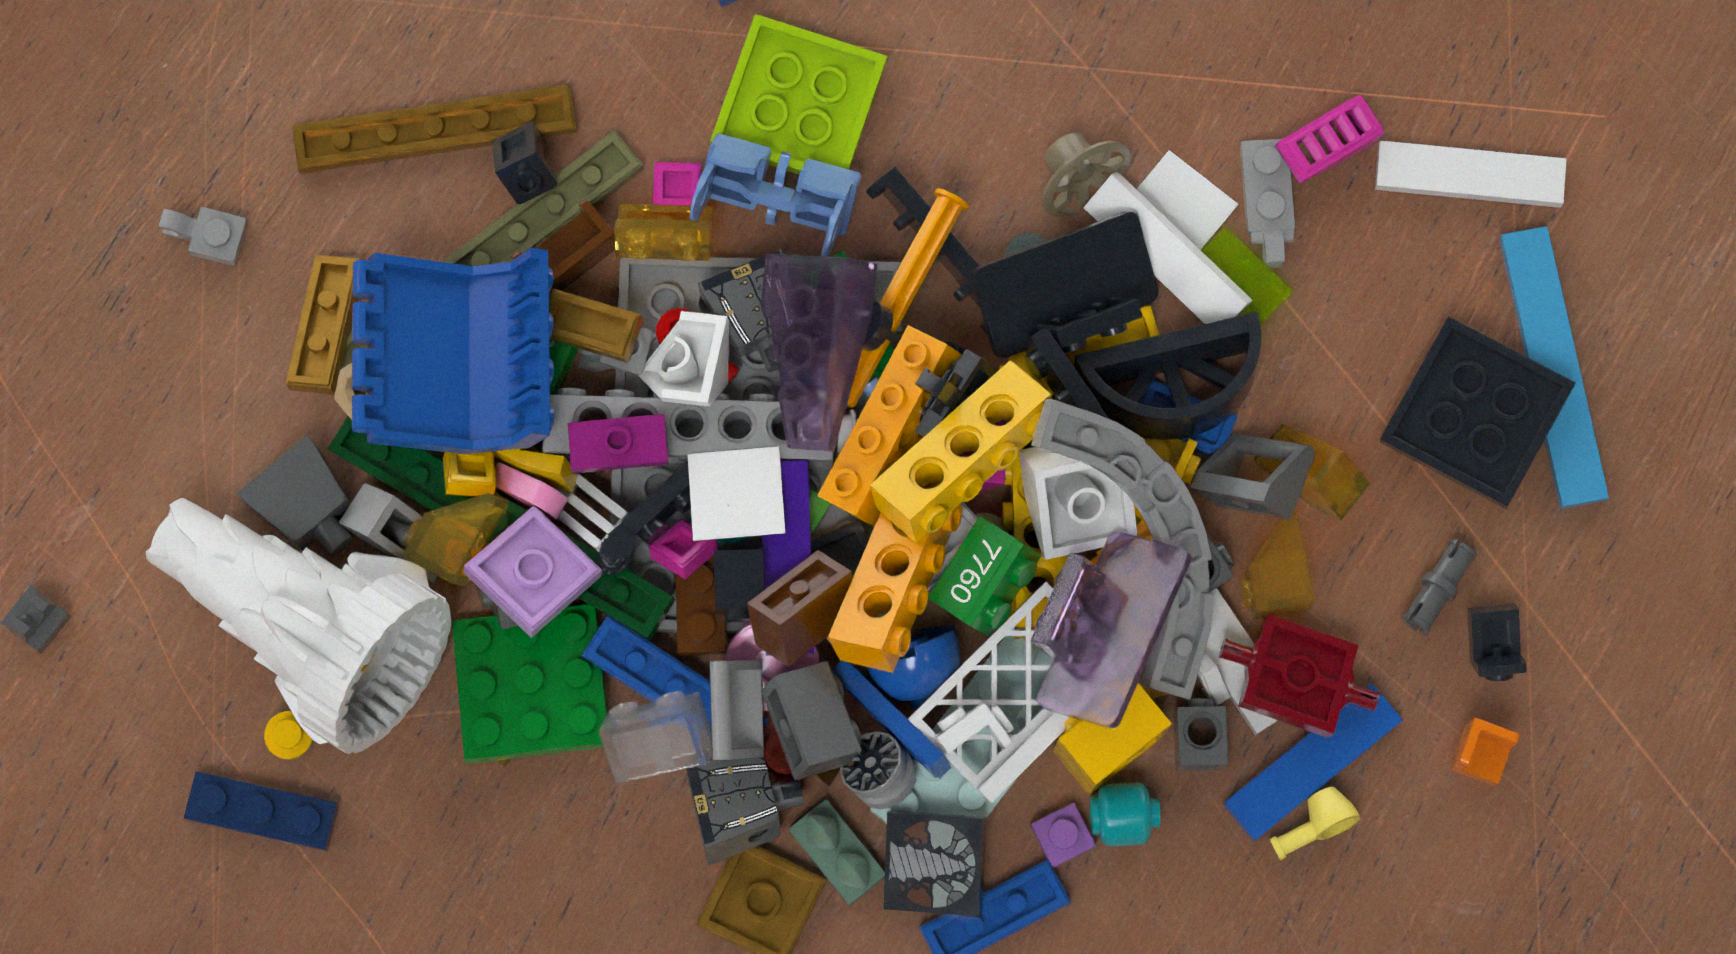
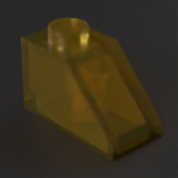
(1333, 479)
(453, 535)
(1279, 574)

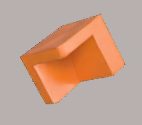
(1484, 751)

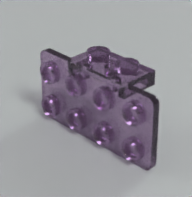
(1106, 625)

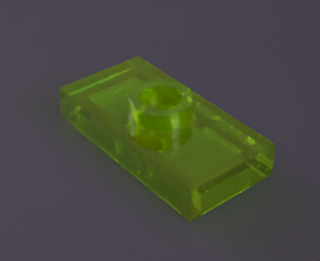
(1248, 273)

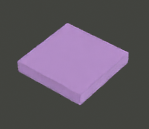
(532, 571)

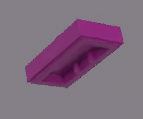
(618, 443)

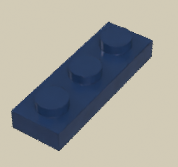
(261, 811)

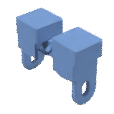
(737, 176)

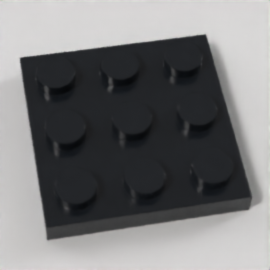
(1477, 412)

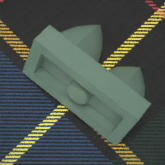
(837, 852)

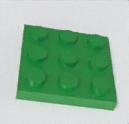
(525, 691)

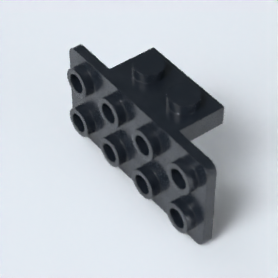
(1069, 285)

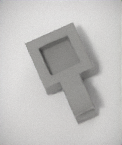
(212, 236)

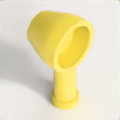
(1329, 816)

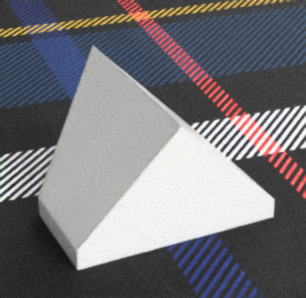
(691, 360)

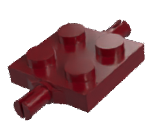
(1298, 675)

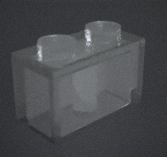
(656, 736)

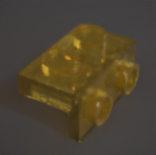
(662, 233)

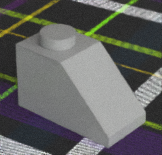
(381, 521)

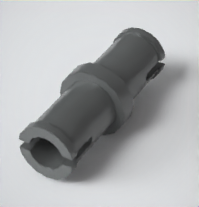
(1439, 586)

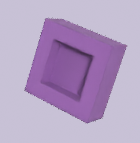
(1062, 835)

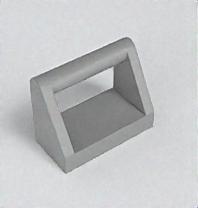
(736, 709)

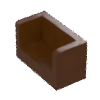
(577, 246)
(799, 607)

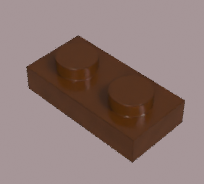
(698, 626)

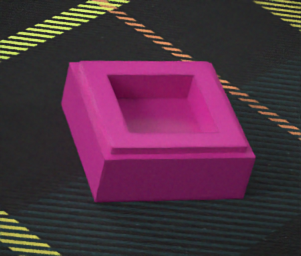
(675, 183)
(678, 550)

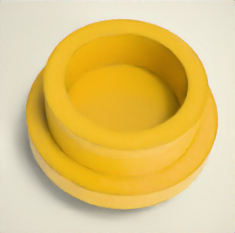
(286, 737)

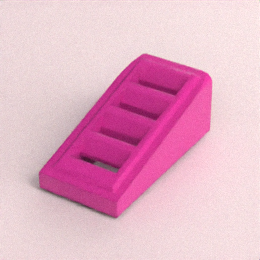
(1355, 124)

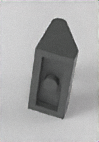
(1273, 497)

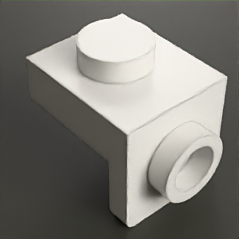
(961, 726)

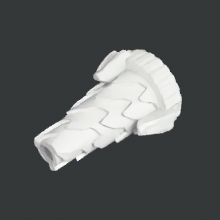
(314, 621)

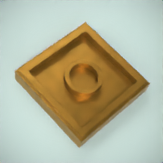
(761, 902)

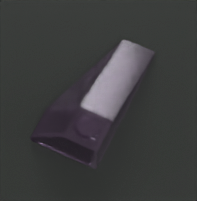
(818, 330)

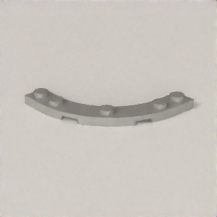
(1170, 518)

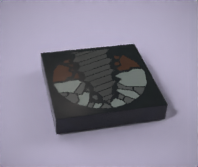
(934, 863)

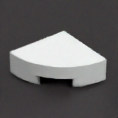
(1212, 681)

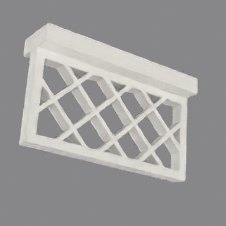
(1030, 740)

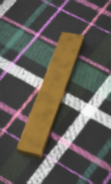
(430, 128)

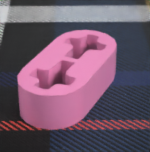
(528, 491)

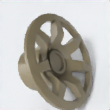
(1076, 168)

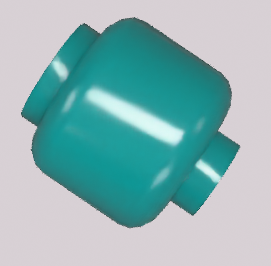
(1123, 814)

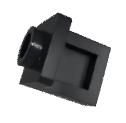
(1495, 641)

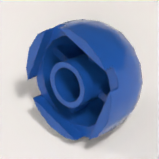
(924, 668)

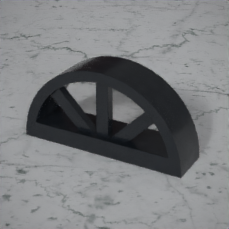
(1166, 354)

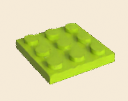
(800, 94)

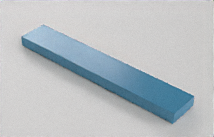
(1549, 342)

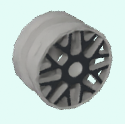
(881, 772)

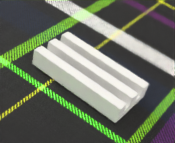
(588, 512)

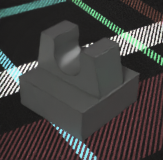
(36, 619)

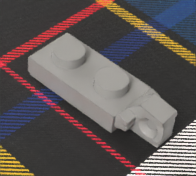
(1267, 199)

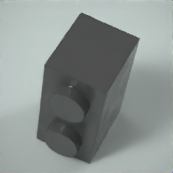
(812, 720)

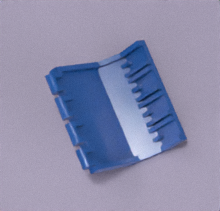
(452, 353)

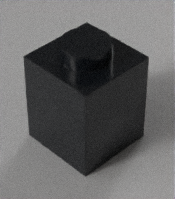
(736, 582)

